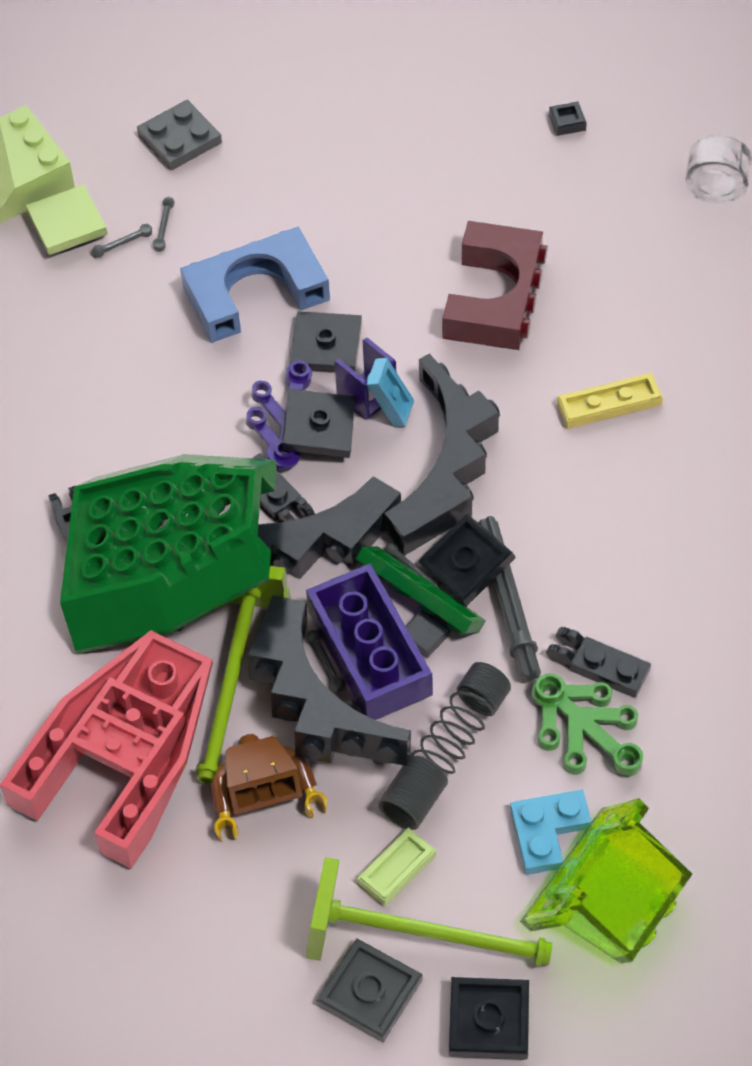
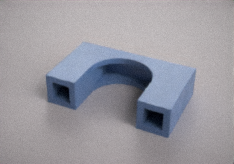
(279, 255)

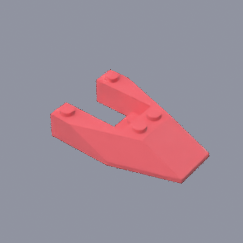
(131, 717)

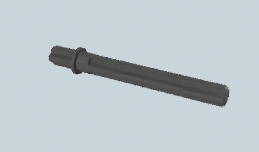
(522, 646)

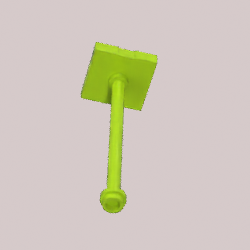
(256, 597)
(329, 911)

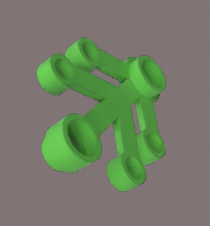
(585, 720)

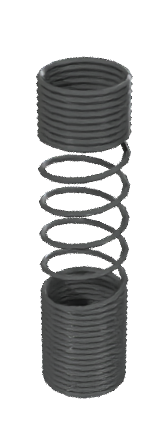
(423, 780)

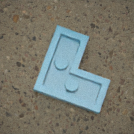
(539, 823)

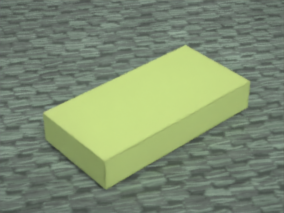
(396, 867)

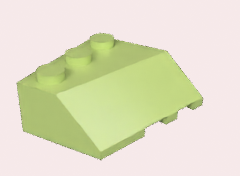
(29, 163)

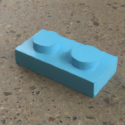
(390, 392)

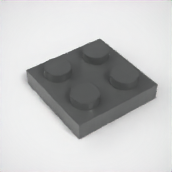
(179, 134)

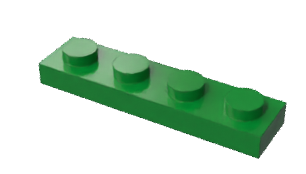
(431, 598)

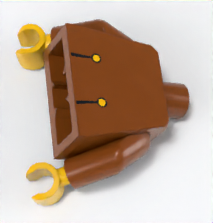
(259, 776)

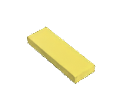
(609, 400)

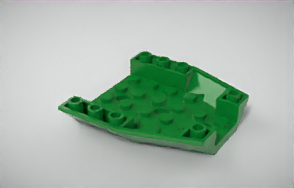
(169, 575)

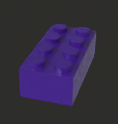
(369, 642)

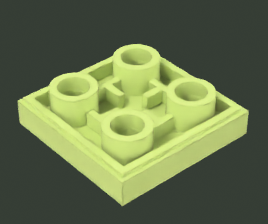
(66, 219)

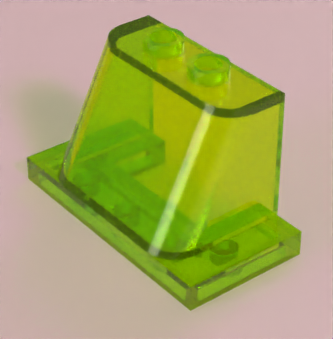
(612, 884)

